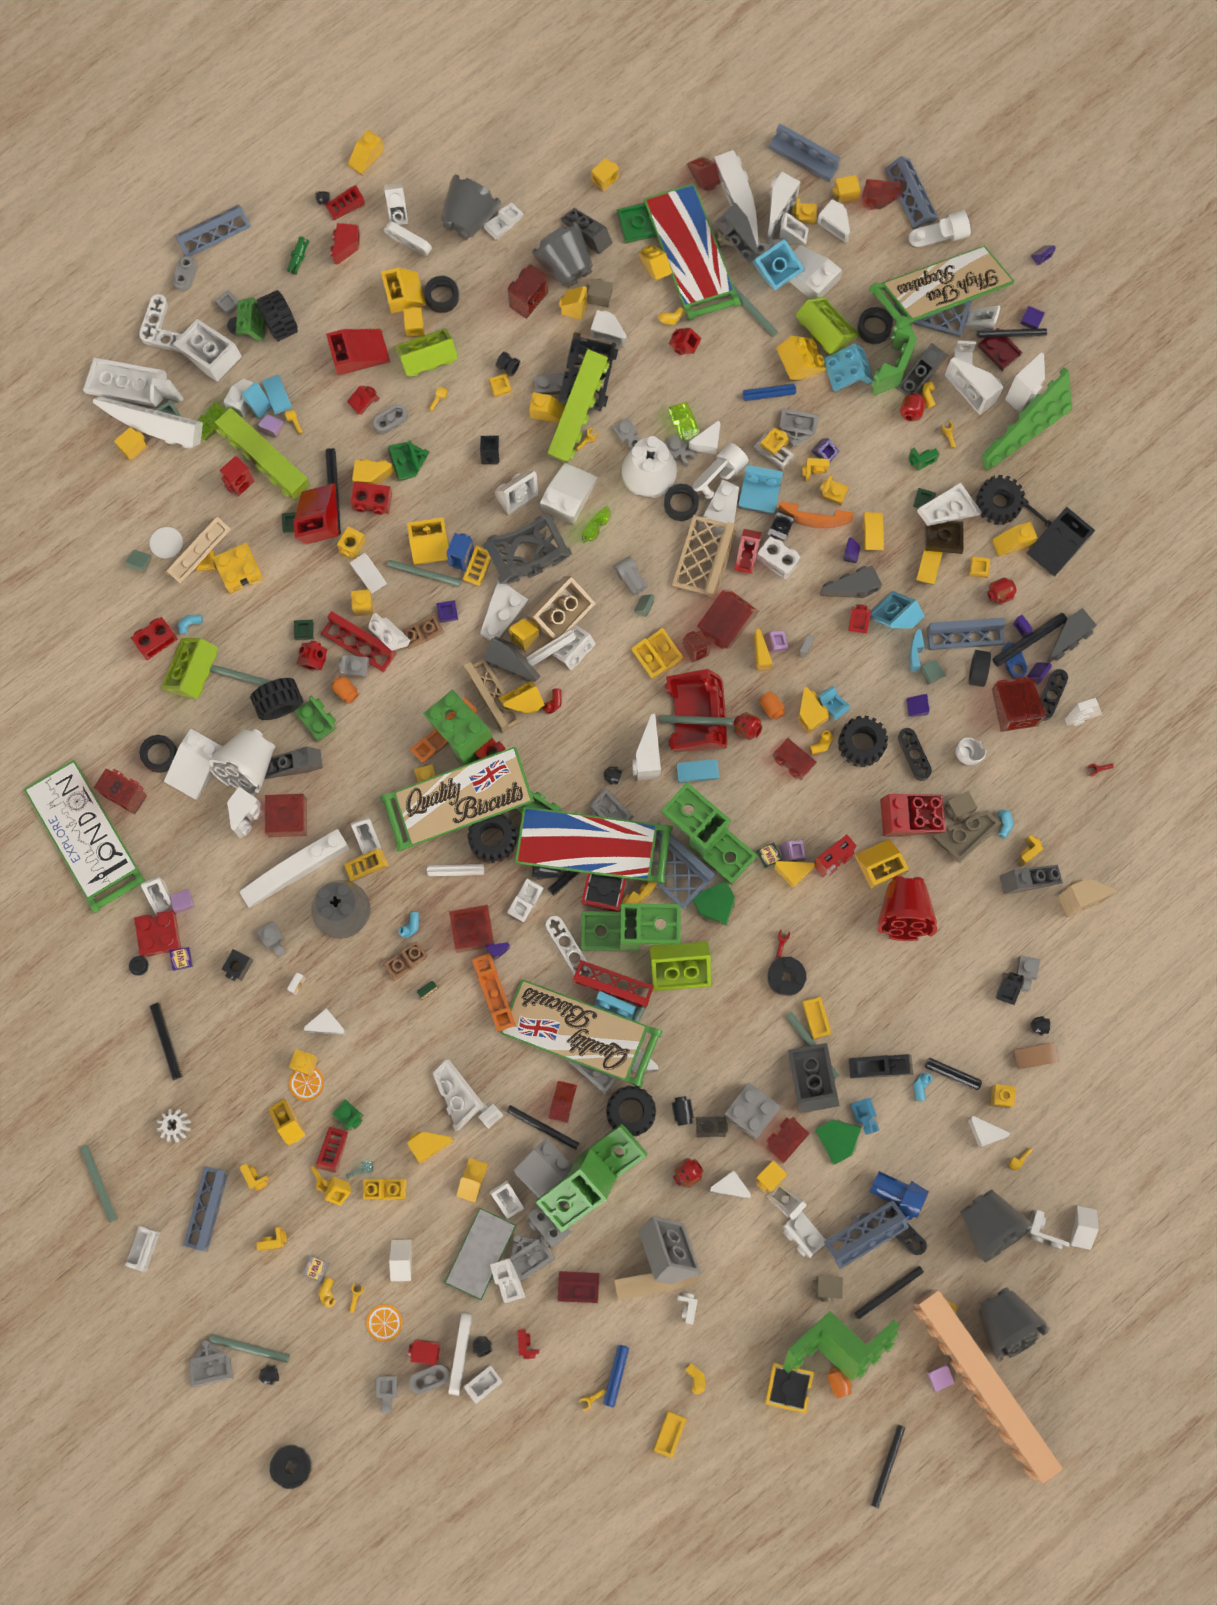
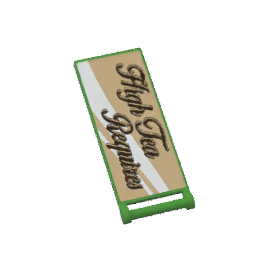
(942, 285)

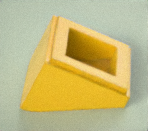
(337, 1191)

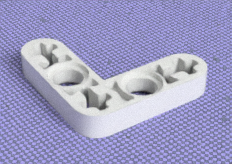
(156, 331)

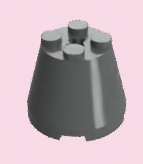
(467, 207)
(565, 255)
(349, 915)
(994, 1224)
(1010, 1324)

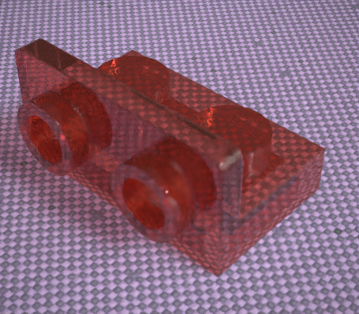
(794, 759)
(787, 1139)

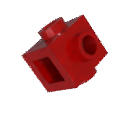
(684, 341)
(312, 656)

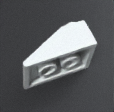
(783, 196)
(818, 276)
(208, 349)
(974, 384)
(517, 491)
(568, 493)
(647, 759)
(190, 765)

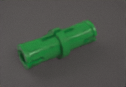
(297, 255)

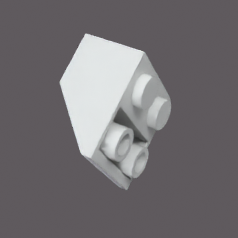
(243, 811)

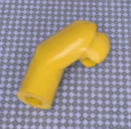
(671, 318)
(824, 743)
(325, 1293)
(698, 1379)

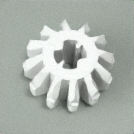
(180, 1124)

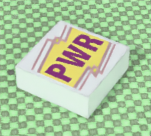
(296, 983)

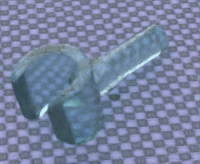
(367, 1167)

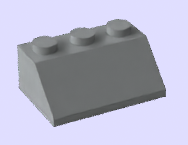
(543, 1169)
(668, 1250)

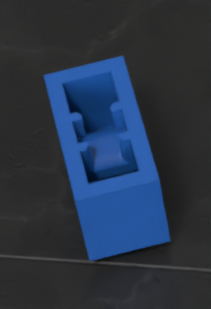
(460, 551)

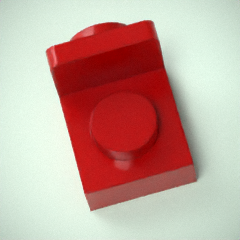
(859, 619)
(524, 1341)

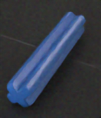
(769, 392)
(616, 1375)

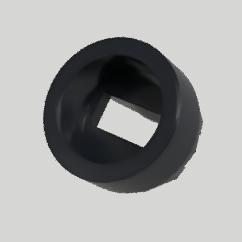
(322, 197)

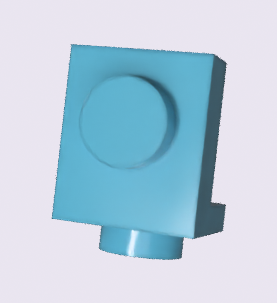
(833, 702)

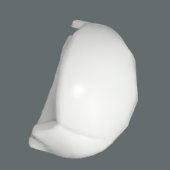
(970, 751)

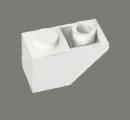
(396, 203)

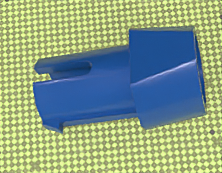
(907, 1197)

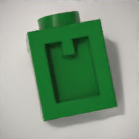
(924, 459)
(348, 1115)

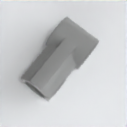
(628, 571)

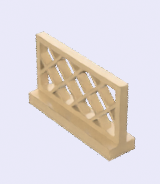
(720, 561)

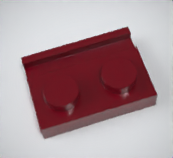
(1000, 351)
(578, 1287)

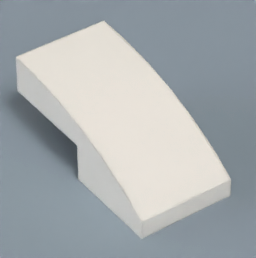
(504, 221)
(368, 573)
(525, 900)
(508, 1280)

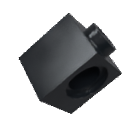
(236, 956)

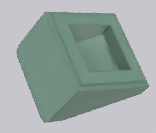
(168, 407)
(138, 560)
(644, 605)
(932, 671)

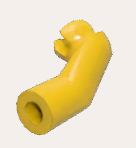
(926, 393)

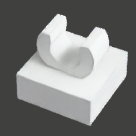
(490, 1115)

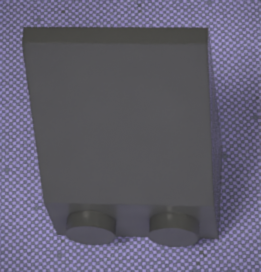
(813, 1078)

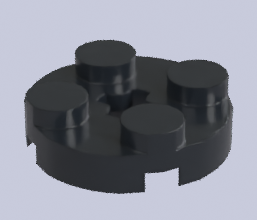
(787, 965)
(281, 1458)

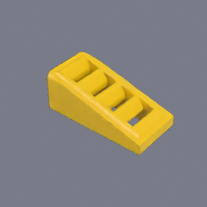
(487, 561)
(762, 656)
(370, 855)

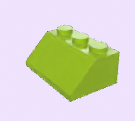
(826, 324)
(426, 352)
(190, 667)
(680, 966)

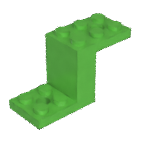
(463, 732)
(709, 833)
(631, 927)
(591, 1177)
(841, 1347)

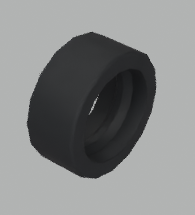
(441, 307)
(878, 313)
(685, 489)
(979, 668)
(148, 743)

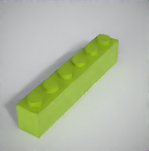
(577, 405)
(262, 453)

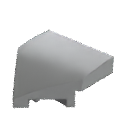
(798, 425)
(608, 806)
(529, 1256)
(209, 1366)

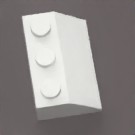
(1027, 384)

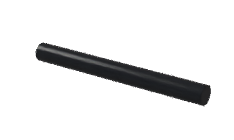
(1011, 333)
(543, 1127)
(889, 1292)
(888, 1466)

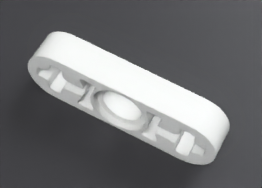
(407, 238)

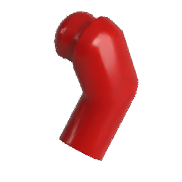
(554, 704)

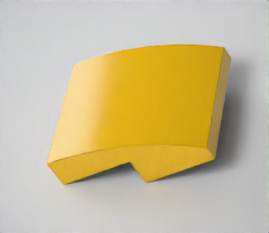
(657, 653)

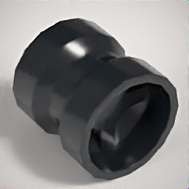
(507, 363)

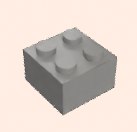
(751, 1111)

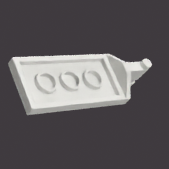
(129, 383)

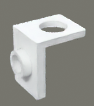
(964, 354)

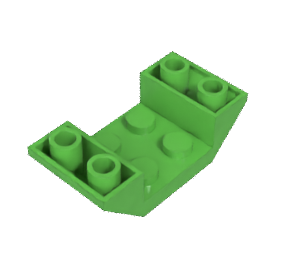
(890, 376)

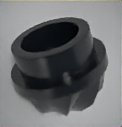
(612, 775)
(1040, 1025)
(482, 1346)
(269, 1375)

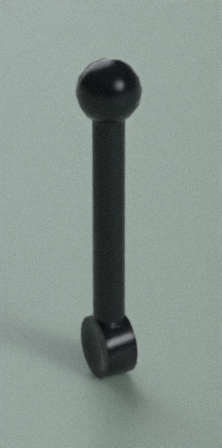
(1047, 522)

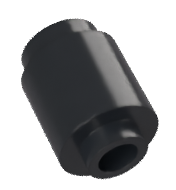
(682, 1111)

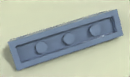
(804, 153)
(917, 189)
(213, 222)
(969, 627)
(211, 1209)
(872, 1238)

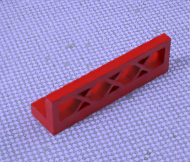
(361, 635)
(613, 991)

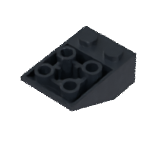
(1060, 541)

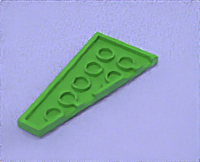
(1035, 418)

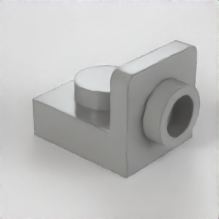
(354, 665)

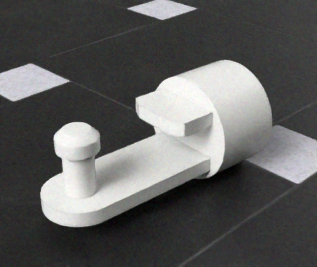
(953, 227)
(731, 459)

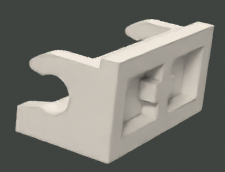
(142, 1249)

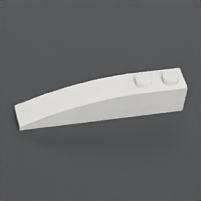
(736, 186)
(153, 422)
(295, 868)

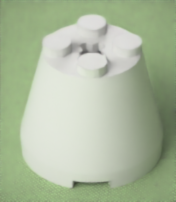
(649, 468)
(243, 761)

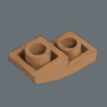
(423, 631)
(405, 961)
(1036, 1055)

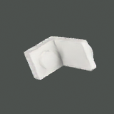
(1038, 1221)

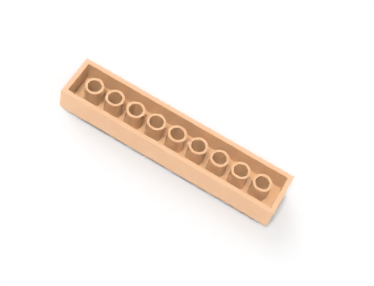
(988, 1387)

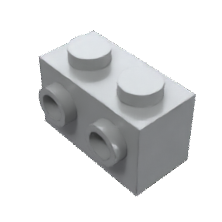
(550, 1233)

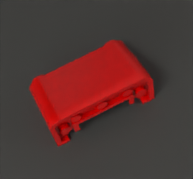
(698, 695)

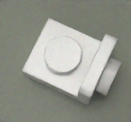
(688, 1311)

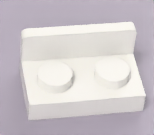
(388, 632)
(577, 649)
(804, 1234)

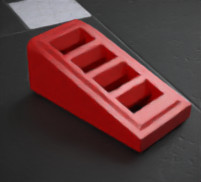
(348, 194)
(325, 1147)

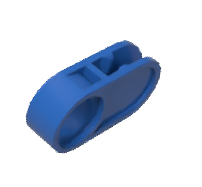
(1016, 660)

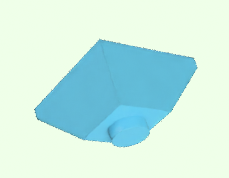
(778, 265)
(898, 611)

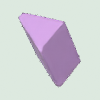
(270, 425)
(775, 641)
(792, 851)
(182, 901)
(940, 1377)

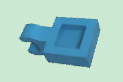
(864, 1112)

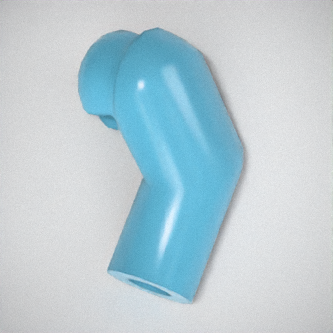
(183, 624)
(1007, 819)
(412, 927)
(920, 1084)

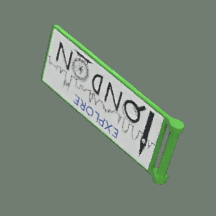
(83, 834)

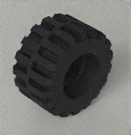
(277, 315)
(276, 698)
(866, 726)
(497, 852)
(631, 1093)

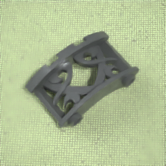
(513, 572)

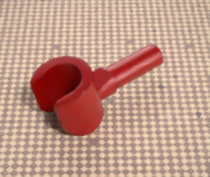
(1099, 768)
(782, 941)

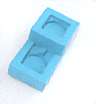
(276, 394)
(256, 400)
(916, 647)
(698, 770)

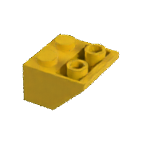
(402, 289)
(801, 357)
(428, 540)
(881, 863)

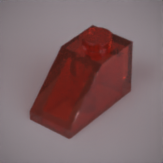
(704, 173)
(880, 193)
(696, 645)
(562, 1102)

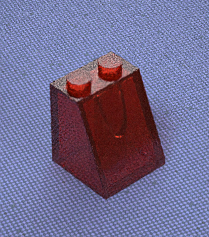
(727, 618)
(1018, 704)

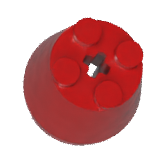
(907, 910)

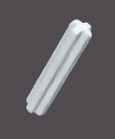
(551, 647)
(455, 870)

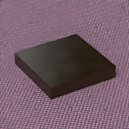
(945, 537)

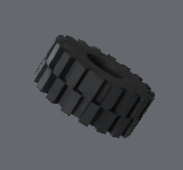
(1003, 487)

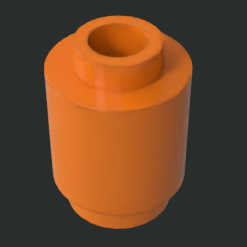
(344, 689)
(772, 705)
(839, 1383)

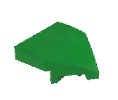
(407, 459)
(716, 903)
(839, 1139)

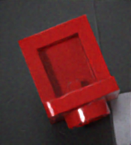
(362, 398)

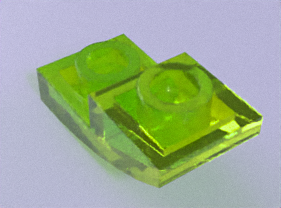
(213, 413)
(685, 420)
(592, 528)

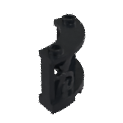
(579, 347)

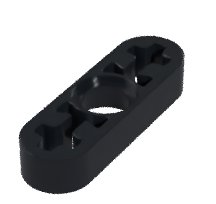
(1053, 703)
(925, 764)
(916, 1238)

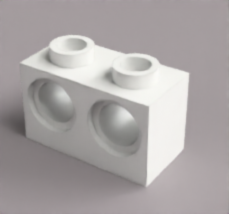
(774, 561)

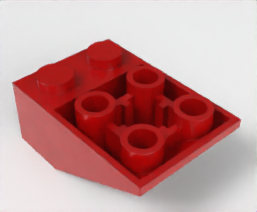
(357, 349)
(316, 515)
(912, 814)

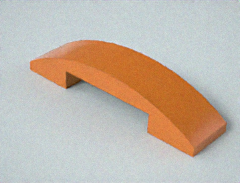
(816, 520)
(434, 742)
(493, 992)

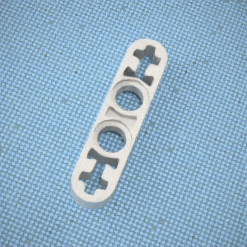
(571, 948)
(460, 1354)

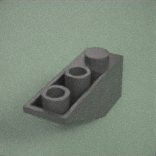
(739, 232)
(594, 233)
(923, 369)
(856, 585)
(1074, 629)
(506, 655)
(294, 762)
(1030, 879)

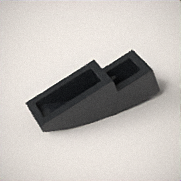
(881, 1066)

